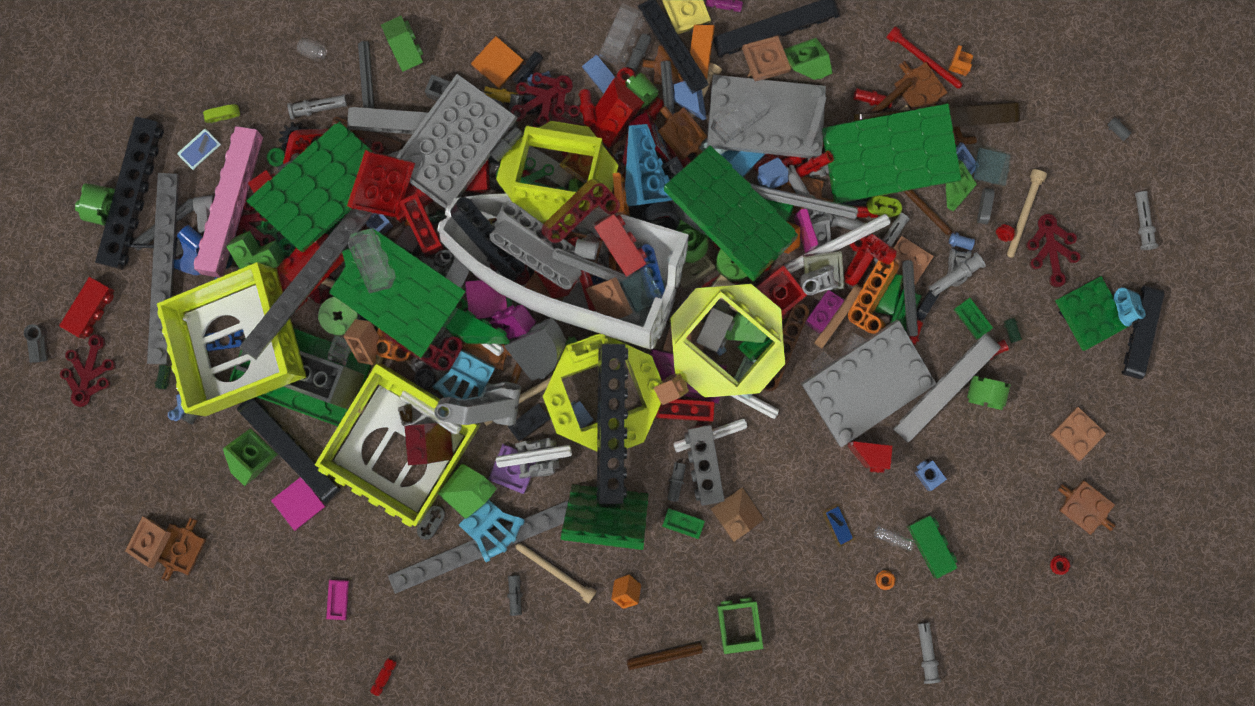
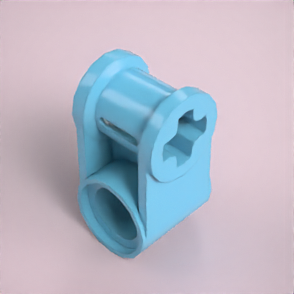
(1128, 306)

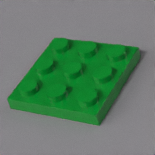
(1091, 313)

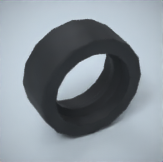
(661, 209)

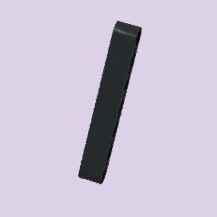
(778, 25)
(285, 446)

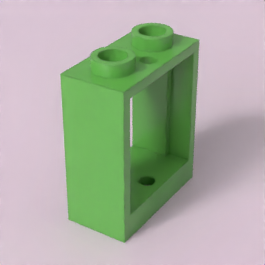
(740, 646)

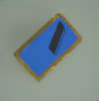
(838, 525)

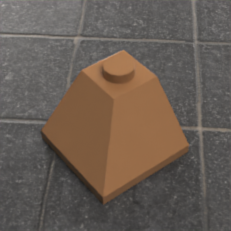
(737, 514)

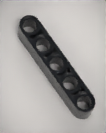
(478, 234)
(1143, 334)

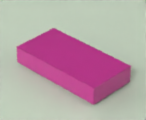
(337, 599)

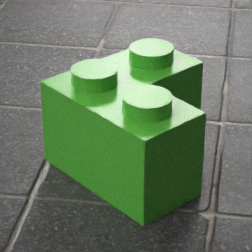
(401, 42)
(247, 252)

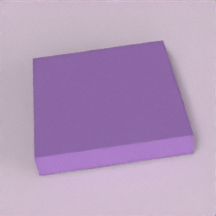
(509, 475)

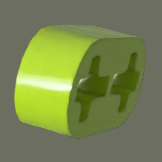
(221, 113)
(884, 202)

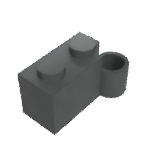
(715, 327)

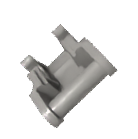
(541, 468)

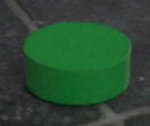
(276, 157)

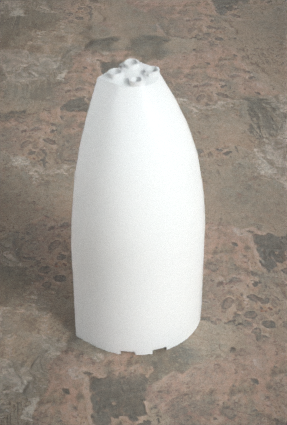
(670, 252)

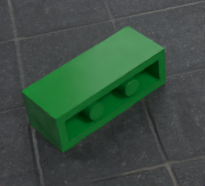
(933, 546)

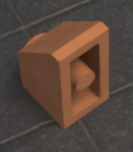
(362, 341)
(671, 388)

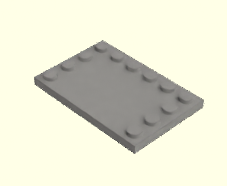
(781, 129)
(455, 141)
(868, 383)

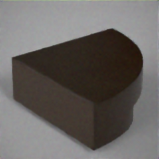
(405, 414)

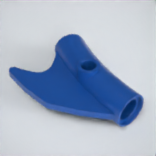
(190, 243)

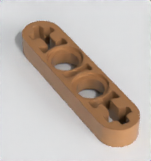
(838, 317)

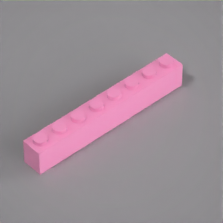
(228, 202)

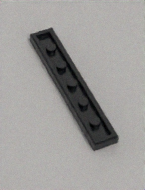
(673, 46)

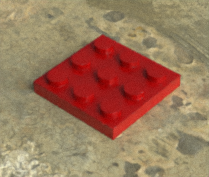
(381, 184)

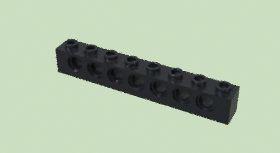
(141, 128)
(617, 493)

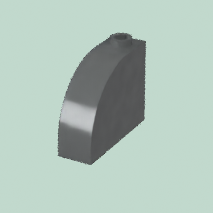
(538, 349)

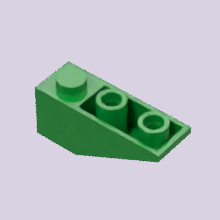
(473, 331)

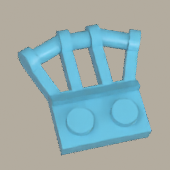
(469, 369)
(483, 520)

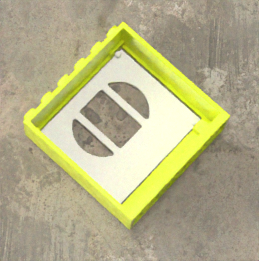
(186, 344)
(380, 413)

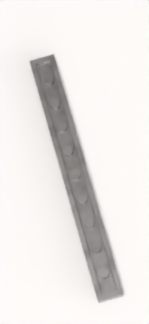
(162, 262)
(303, 283)
(470, 551)

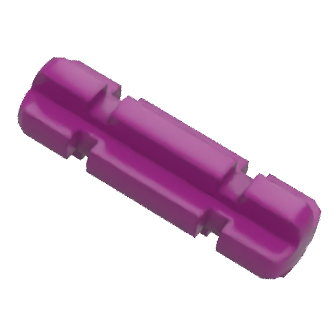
(725, 4)

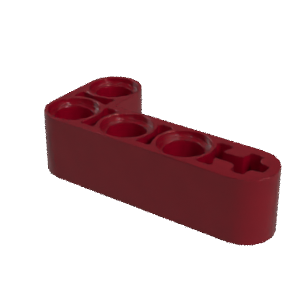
(578, 214)
(435, 353)

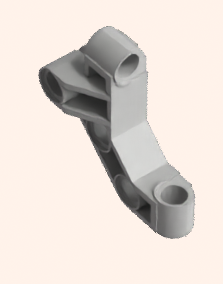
(495, 404)

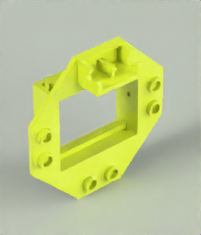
(545, 201)
(583, 356)
(700, 369)

